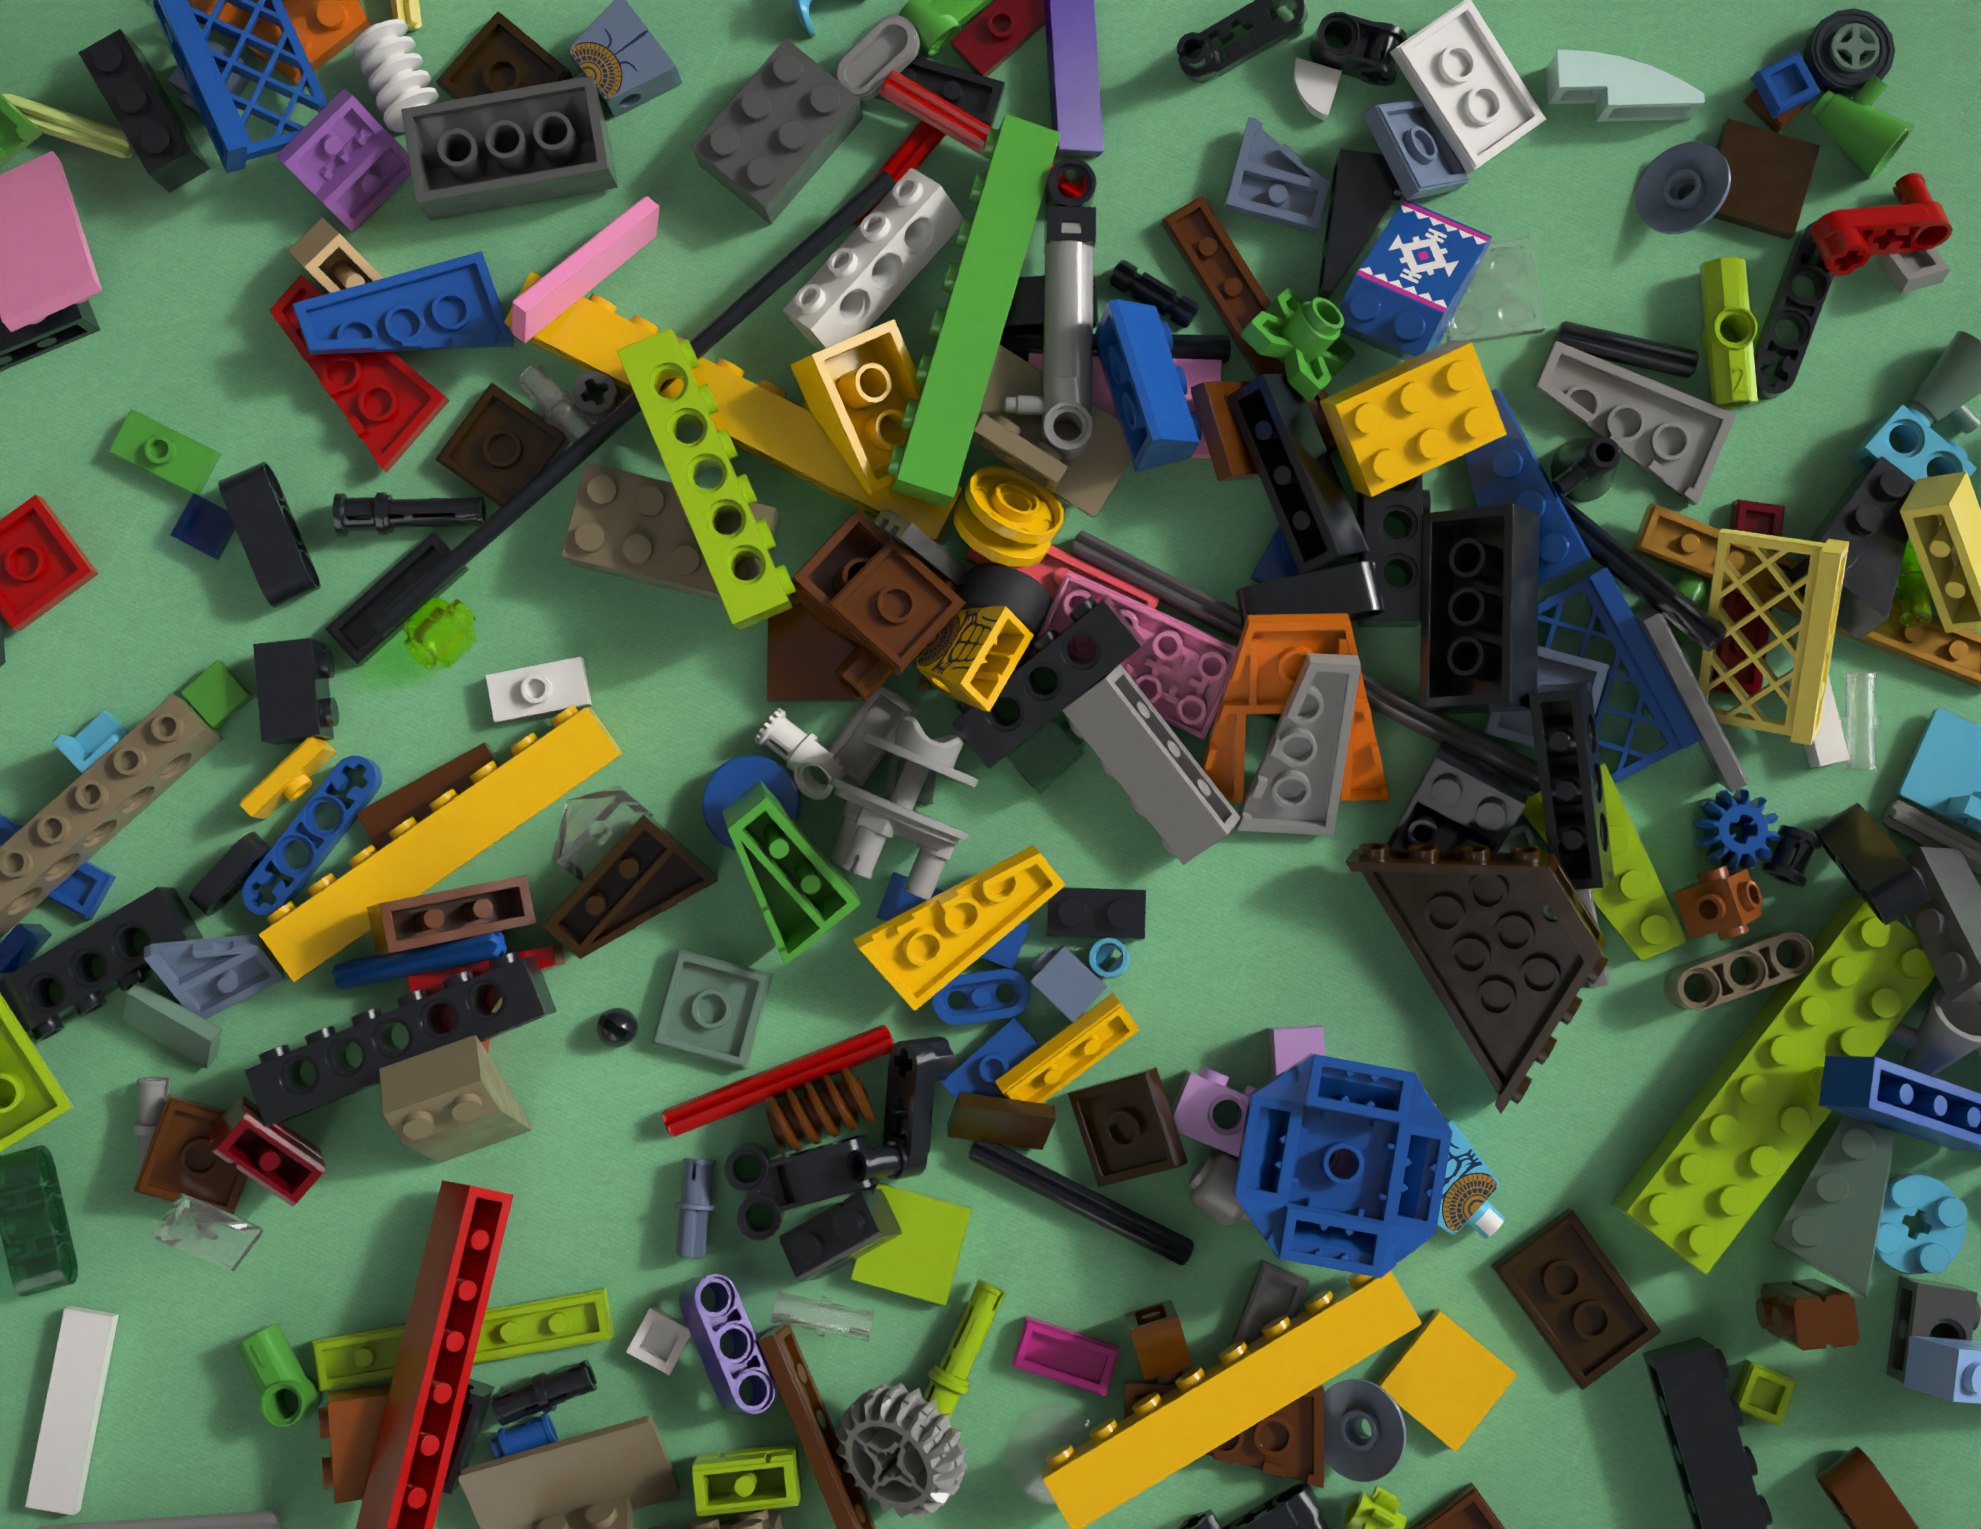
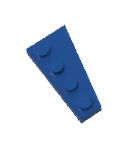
(1511, 474)

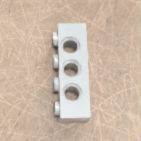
(875, 262)

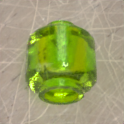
(440, 633)

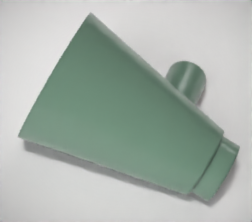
(1952, 384)

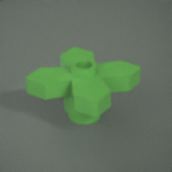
(1303, 339)

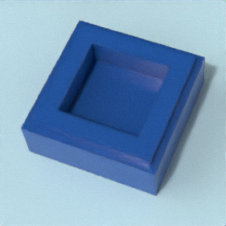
(1785, 85)

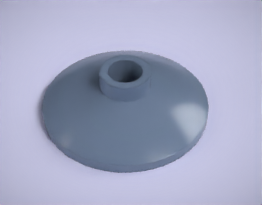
(1672, 176)
(1347, 1446)

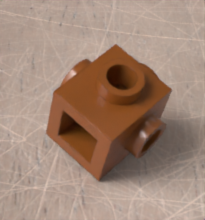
(1719, 903)

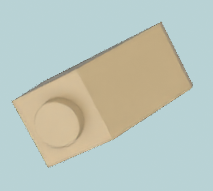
(332, 259)

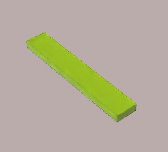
(504, 1333)

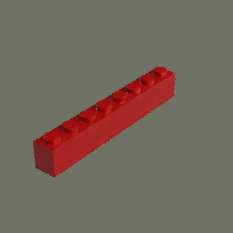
(435, 1358)

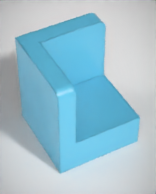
(92, 741)

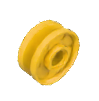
(1008, 517)

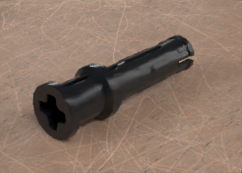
(385, 513)

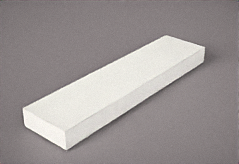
(71, 1410)

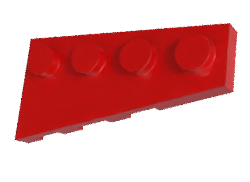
(374, 390)

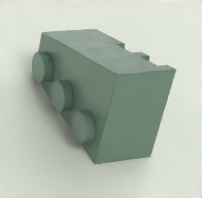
(1841, 1205)

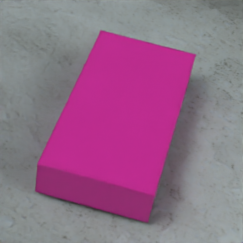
(1066, 1355)

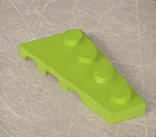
(1634, 896)

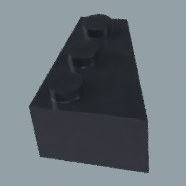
(1877, 539)

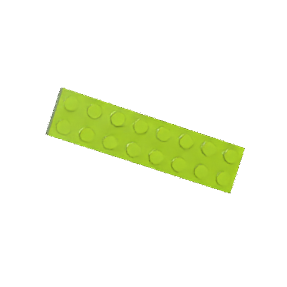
(1767, 1088)

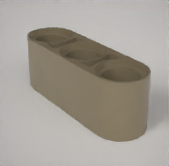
(1761, 967)

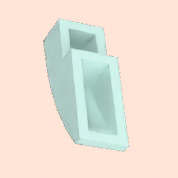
(1619, 87)

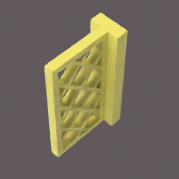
(1814, 639)

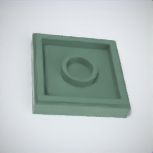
(712, 1008)

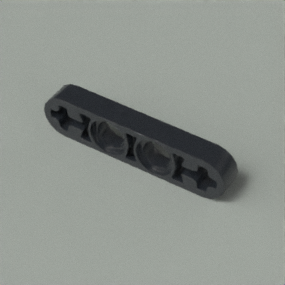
(1799, 311)

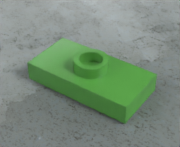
(164, 452)

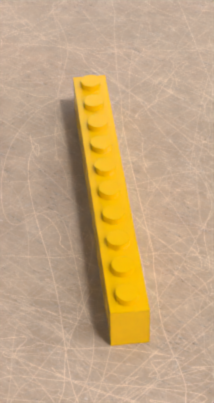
(753, 414)

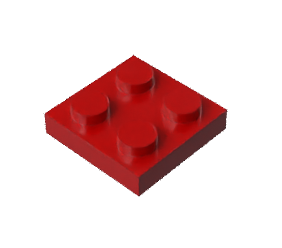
(37, 563)

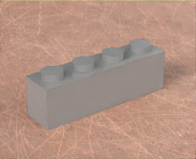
(1151, 765)

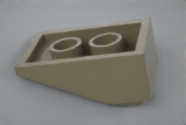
(450, 1101)

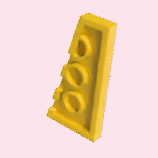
(951, 930)

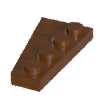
(1281, 1444)

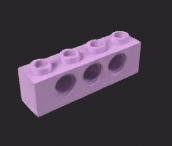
(1194, 1117)

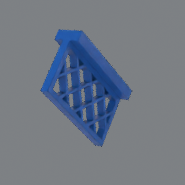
(209, 87)
(1640, 664)

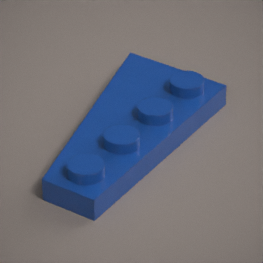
(416, 310)

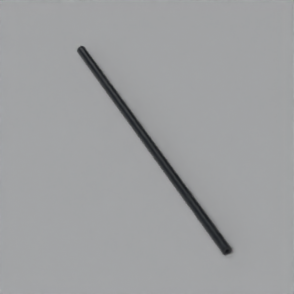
(629, 407)

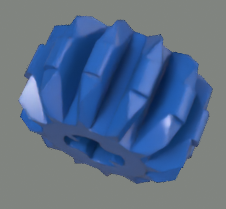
(1754, 825)

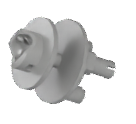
(874, 818)

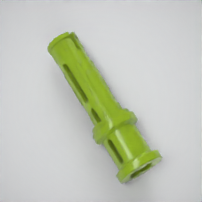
(949, 1377)

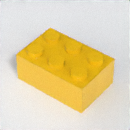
(1413, 417)

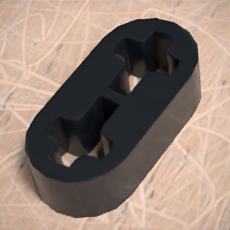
(229, 874)

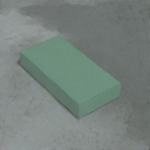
(171, 1024)

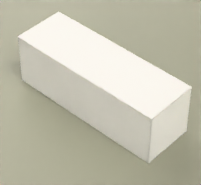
(1829, 742)

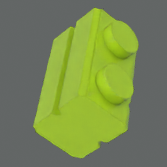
(747, 1479)

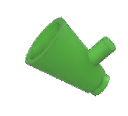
(1861, 130)

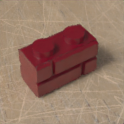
(270, 1154)

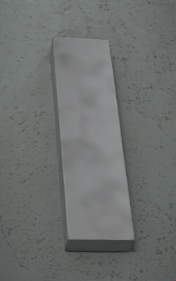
(1713, 742)

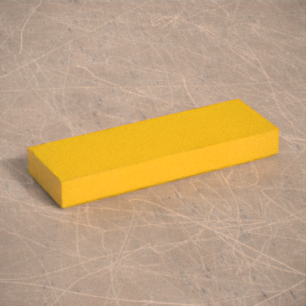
(1069, 1053)

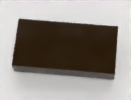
(1001, 1121)

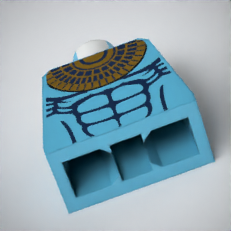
(1466, 1190)

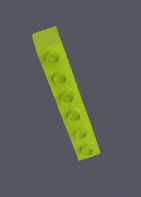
(647, 368)

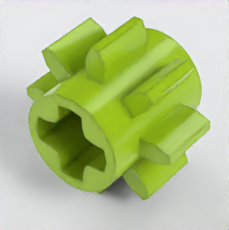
(1374, 1511)

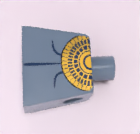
(623, 60)

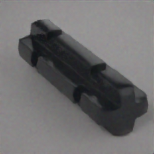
(1154, 292)

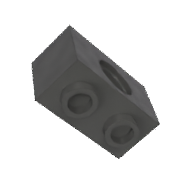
(1920, 1308)

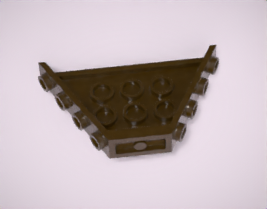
(1489, 947)

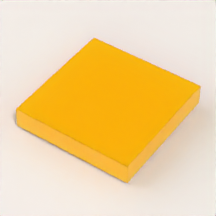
(1446, 1380)

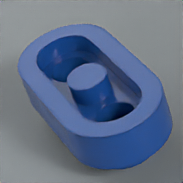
(981, 997)

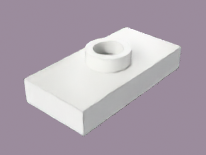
(538, 690)

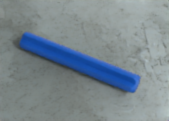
(419, 960)

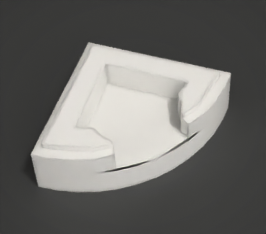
(1315, 86)

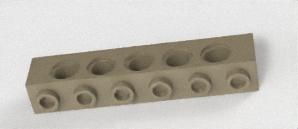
(100, 805)

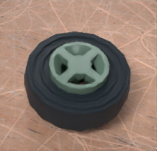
(1862, 39)

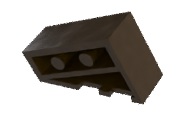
(630, 885)

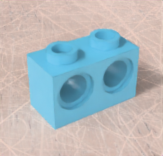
(1920, 446)

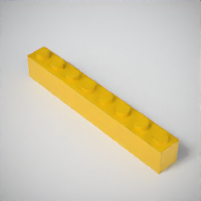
(441, 842)
(1227, 1397)

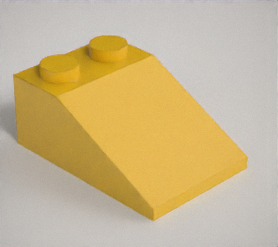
(860, 398)

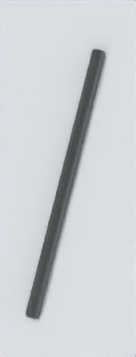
(1379, 695)

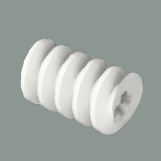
(393, 70)

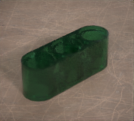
(35, 1223)

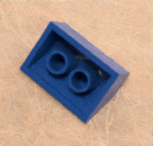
(1146, 385)

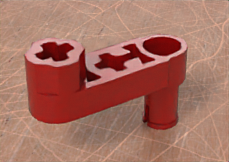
(1853, 235)

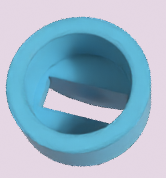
(1101, 953)

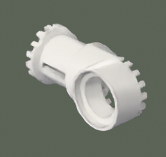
(800, 753)

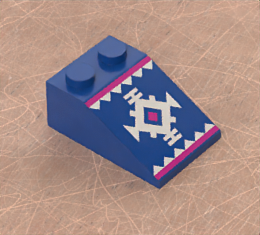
(1412, 281)

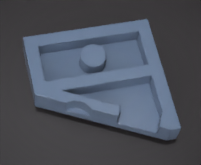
(1275, 183)
(214, 971)

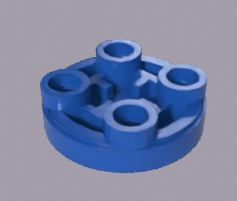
(737, 777)

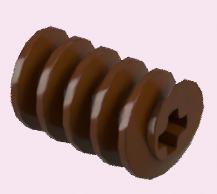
(819, 1110)

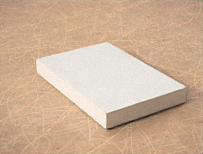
(1468, 85)

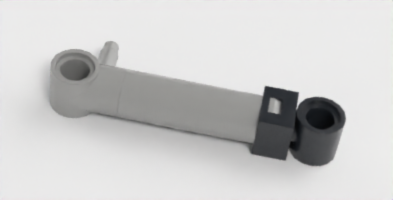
(1067, 311)

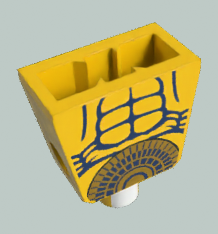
(975, 655)

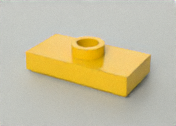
(288, 779)

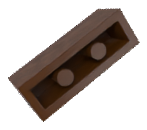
(451, 915)

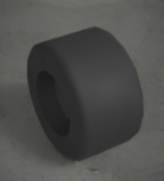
(1005, 586)

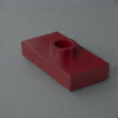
(998, 33)

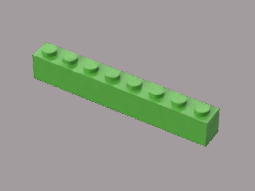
(975, 311)

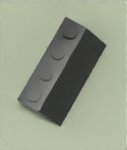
(509, 148)

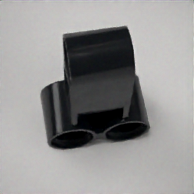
(793, 1180)

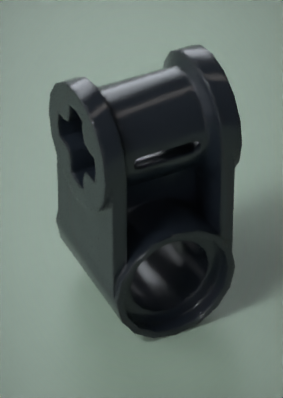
(1362, 48)

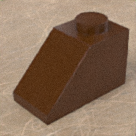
(1159, 1342)

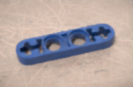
(306, 830)

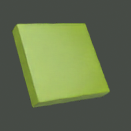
(925, 1254)

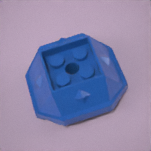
(1396, 1173)

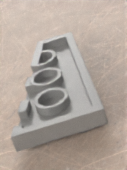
(1652, 423)
(1306, 757)

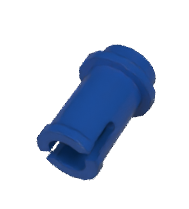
(524, 1437)

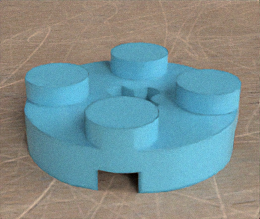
(1942, 1230)

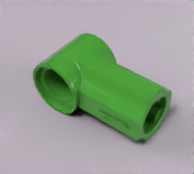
(940, 20)
(275, 1370)

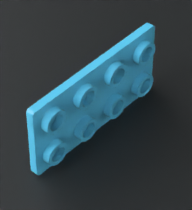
(1947, 770)

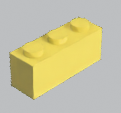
(1946, 537)

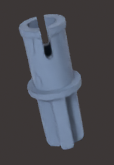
(694, 1207)

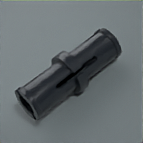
(544, 1393)

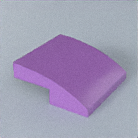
(347, 160)

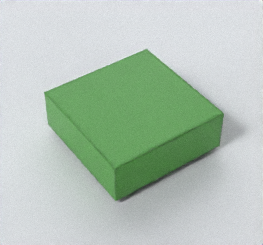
(217, 694)

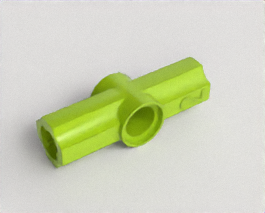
(1727, 303)

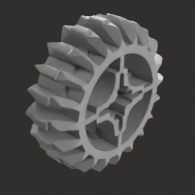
(901, 1450)

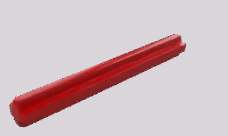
(946, 117)
(776, 1080)

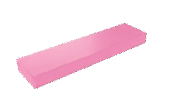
(584, 269)

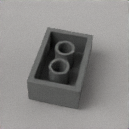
(778, 131)

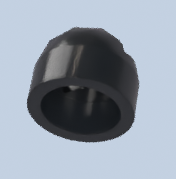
(621, 1018)

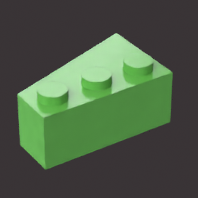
(789, 872)

